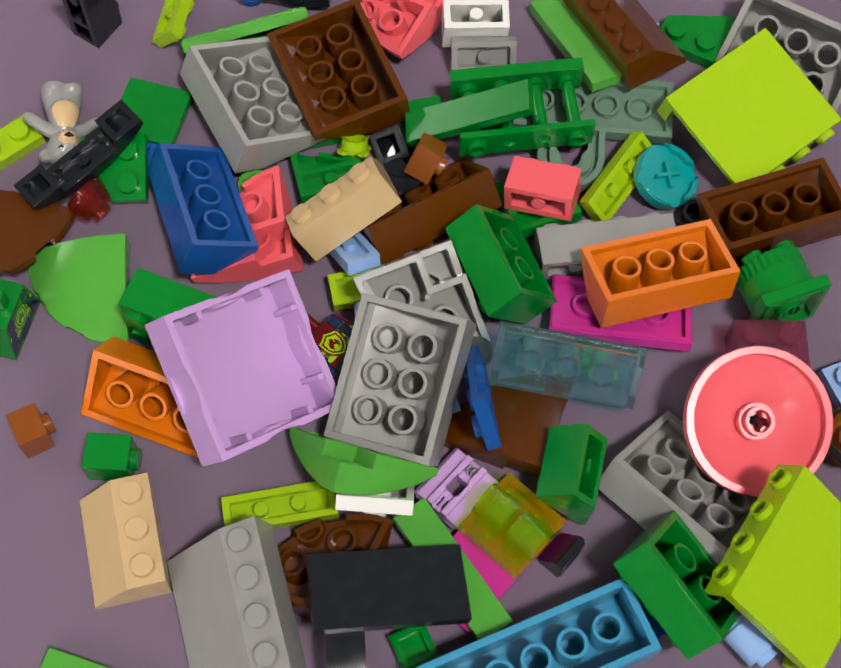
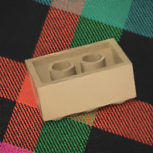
(343, 208)
(125, 542)

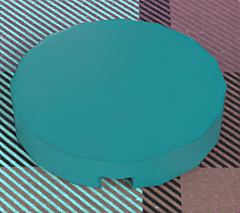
(665, 176)

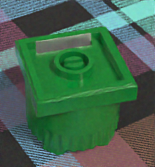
(780, 284)

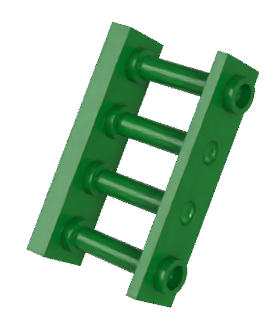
(545, 76)

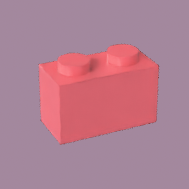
(542, 188)

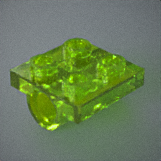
(511, 525)

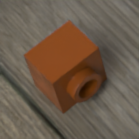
(427, 158)
(32, 430)

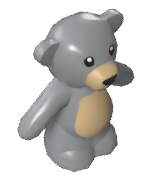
(62, 107)

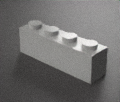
(559, 246)

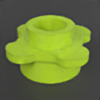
(354, 146)

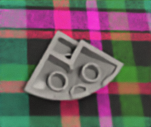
(426, 280)

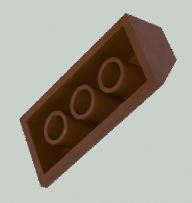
(628, 38)
(775, 207)
(431, 209)

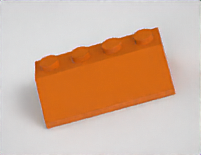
(657, 273)
(133, 394)

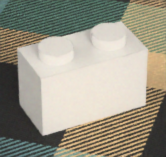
(474, 19)

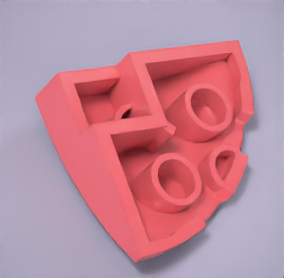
(403, 23)
(266, 207)

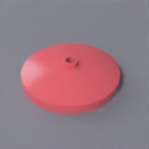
(789, 413)

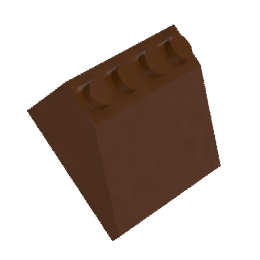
(340, 73)

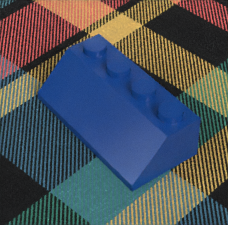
(200, 208)

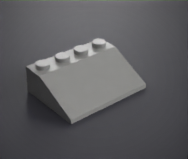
(804, 35)
(246, 102)
(400, 379)
(661, 476)
(236, 600)

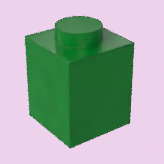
(110, 456)

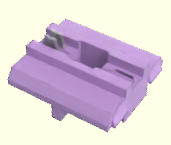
(467, 473)

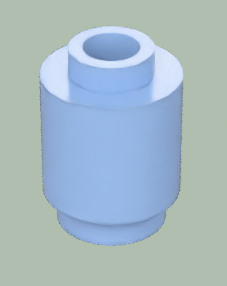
(750, 643)

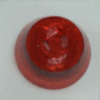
(91, 201)

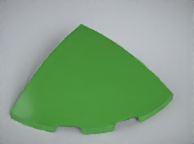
(83, 284)
(353, 468)

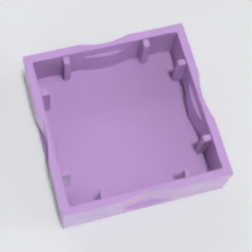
(243, 367)

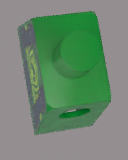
(17, 313)

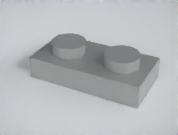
(483, 51)

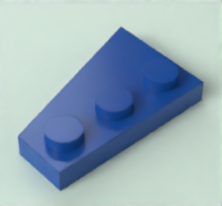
(481, 399)

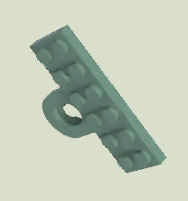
(616, 116)

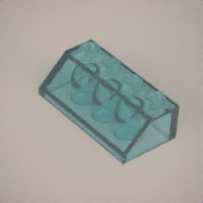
(567, 366)

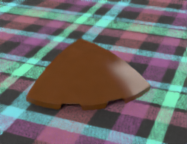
(28, 230)
(522, 426)
(354, 533)

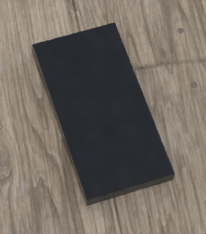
(387, 589)

